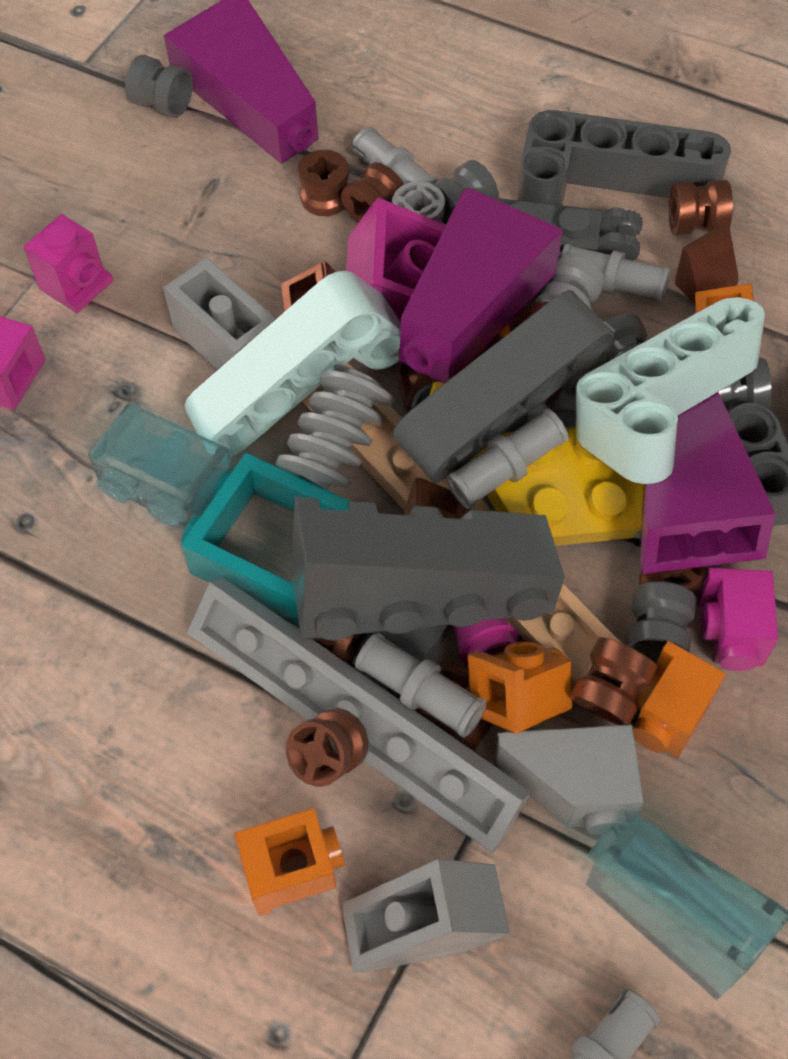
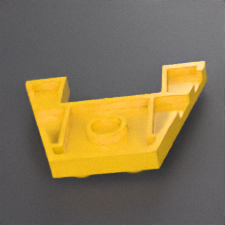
(575, 492)

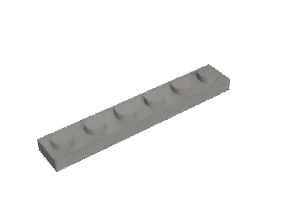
(401, 741)

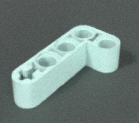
(287, 360)
(633, 401)

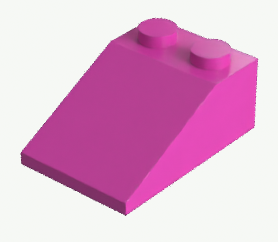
(392, 251)

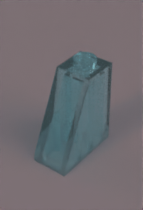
(684, 904)

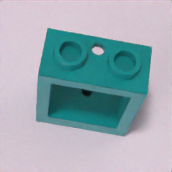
(230, 498)

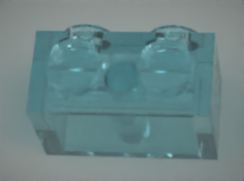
(158, 465)

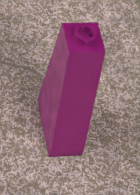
(246, 77)
(475, 283)
(711, 502)

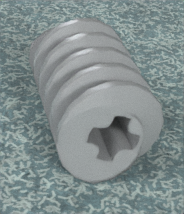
(334, 427)

